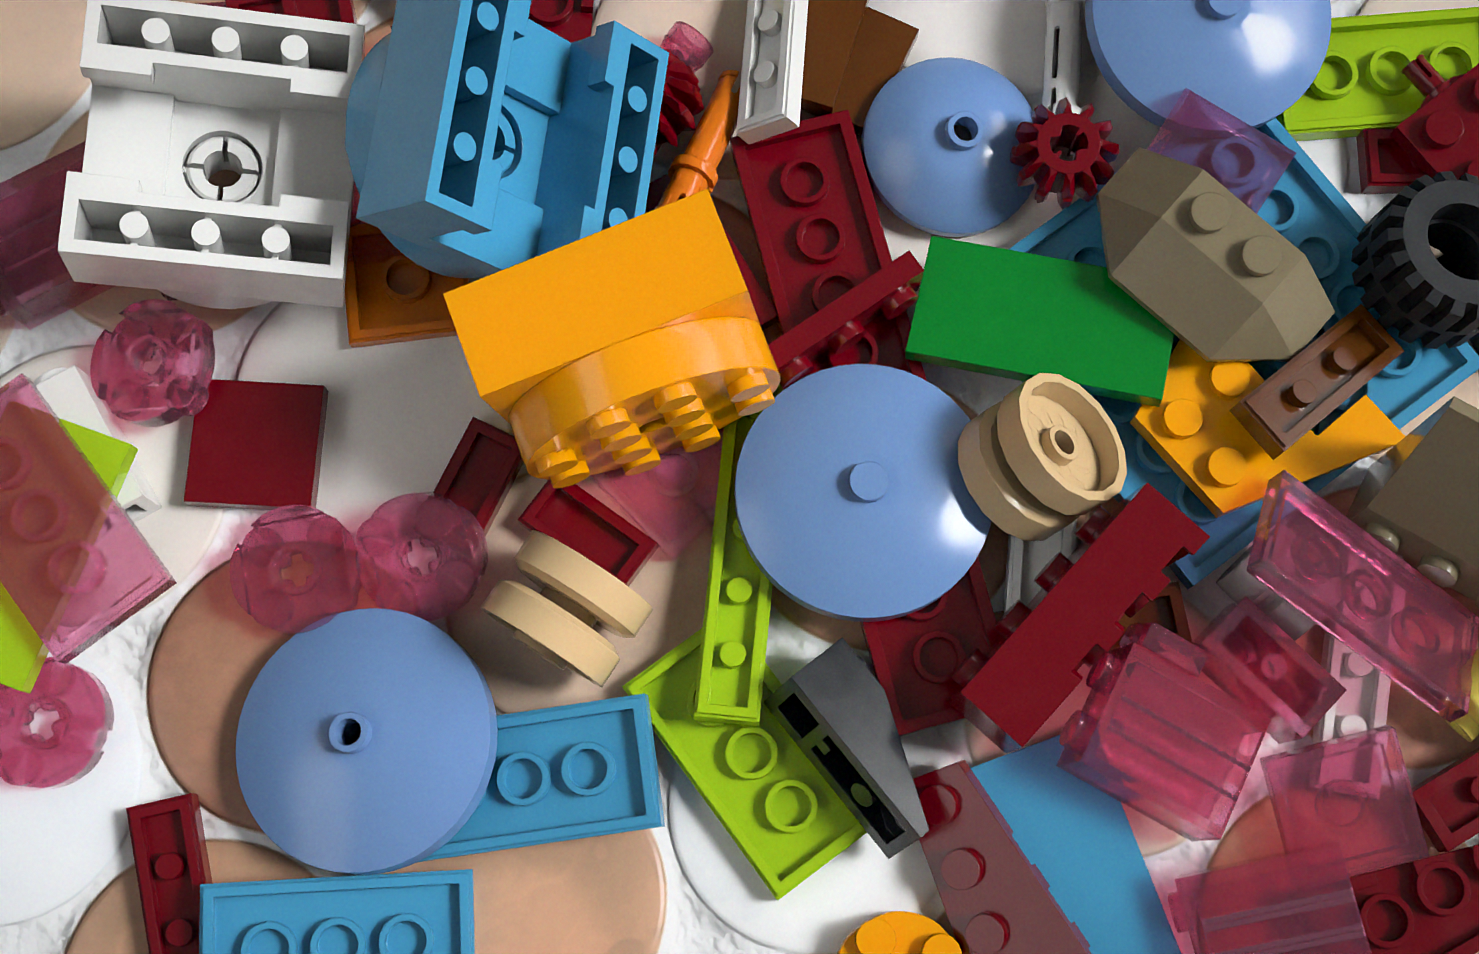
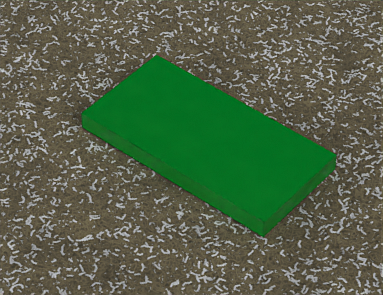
(1033, 316)

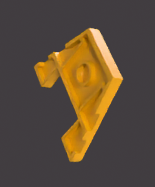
(1221, 458)

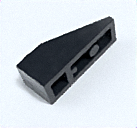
(850, 736)

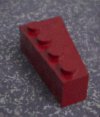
(1072, 616)

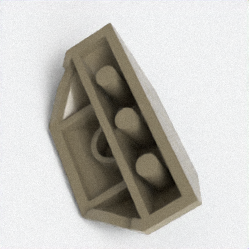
(1207, 263)

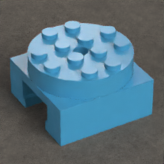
(498, 136)

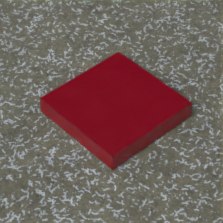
(257, 445)

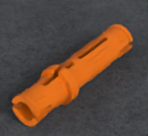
(697, 166)

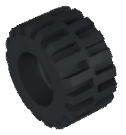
(1405, 277)

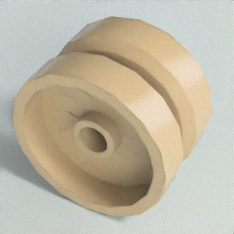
(1041, 457)
(571, 601)

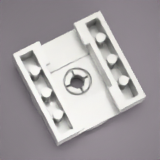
(202, 94)

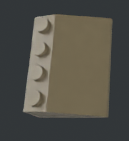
(1426, 498)

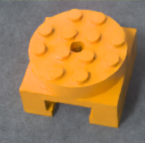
(618, 344)

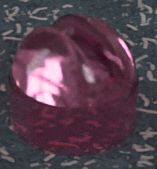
(688, 45)

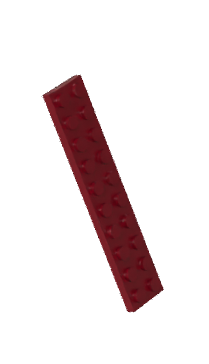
(815, 243)

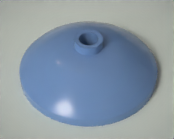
(925, 168)

